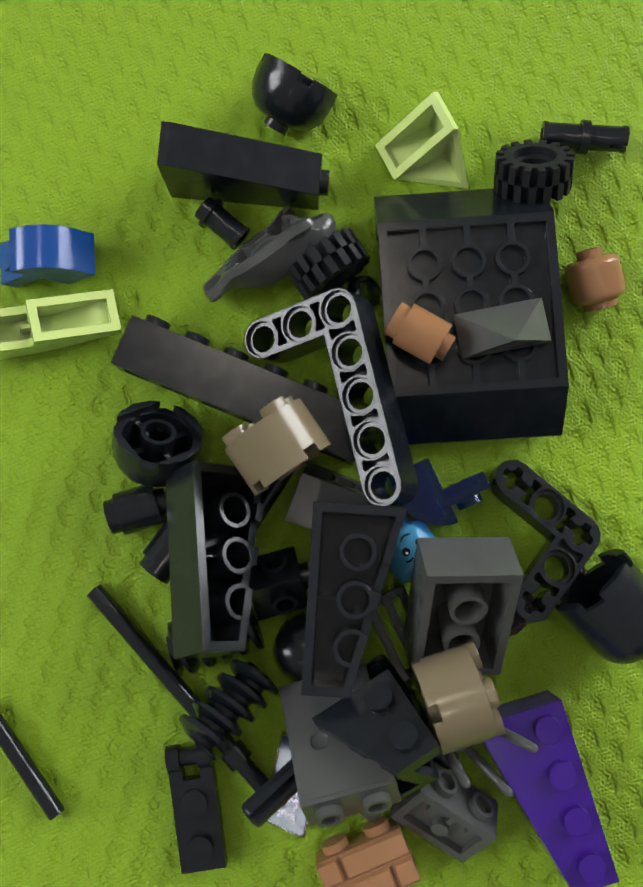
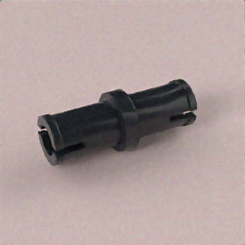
(586, 136)

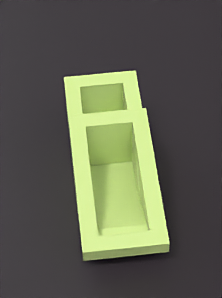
(57, 322)

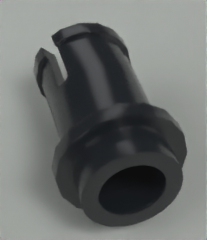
(221, 222)

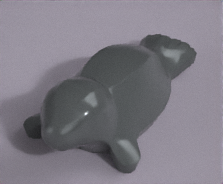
(269, 253)

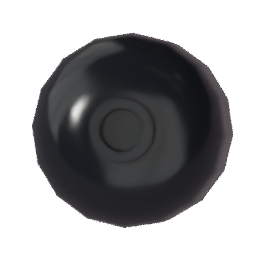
(608, 607)

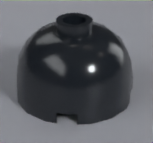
(289, 96)
(154, 442)

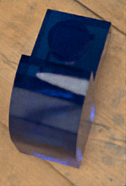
(434, 503)

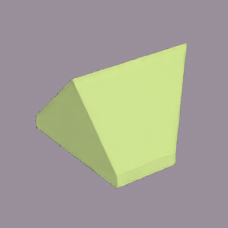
(426, 147)

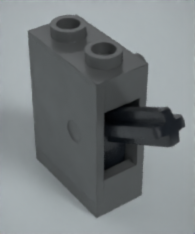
(323, 770)

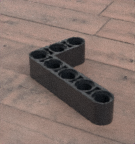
(351, 381)

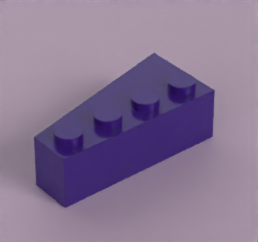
(553, 789)

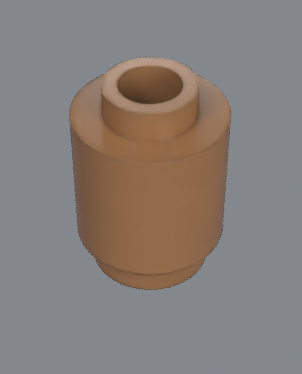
(420, 332)

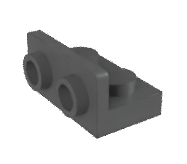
(449, 815)

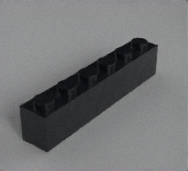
(224, 378)

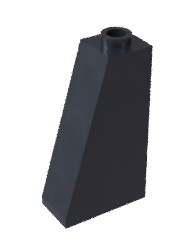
(238, 169)

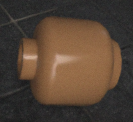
(595, 279)

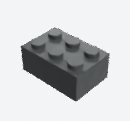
(463, 595)

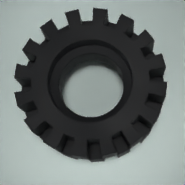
(533, 171)
(328, 264)

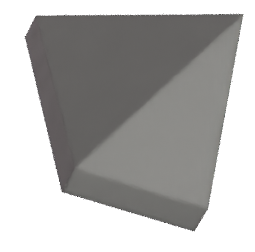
(501, 328)

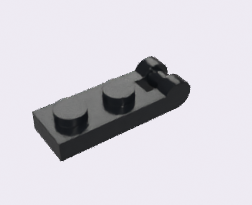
(196, 810)

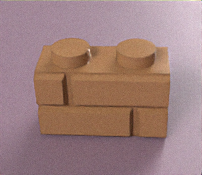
(369, 858)

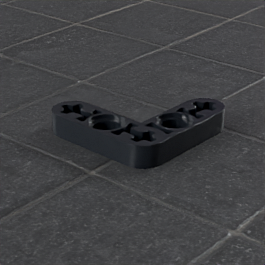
(559, 540)

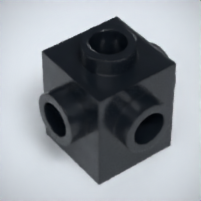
(279, 584)

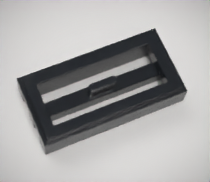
(385, 599)

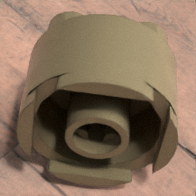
(275, 444)
(458, 698)

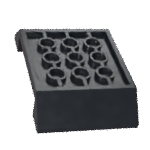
(459, 257)

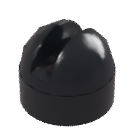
(372, 288)

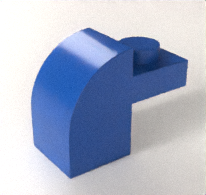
(46, 253)

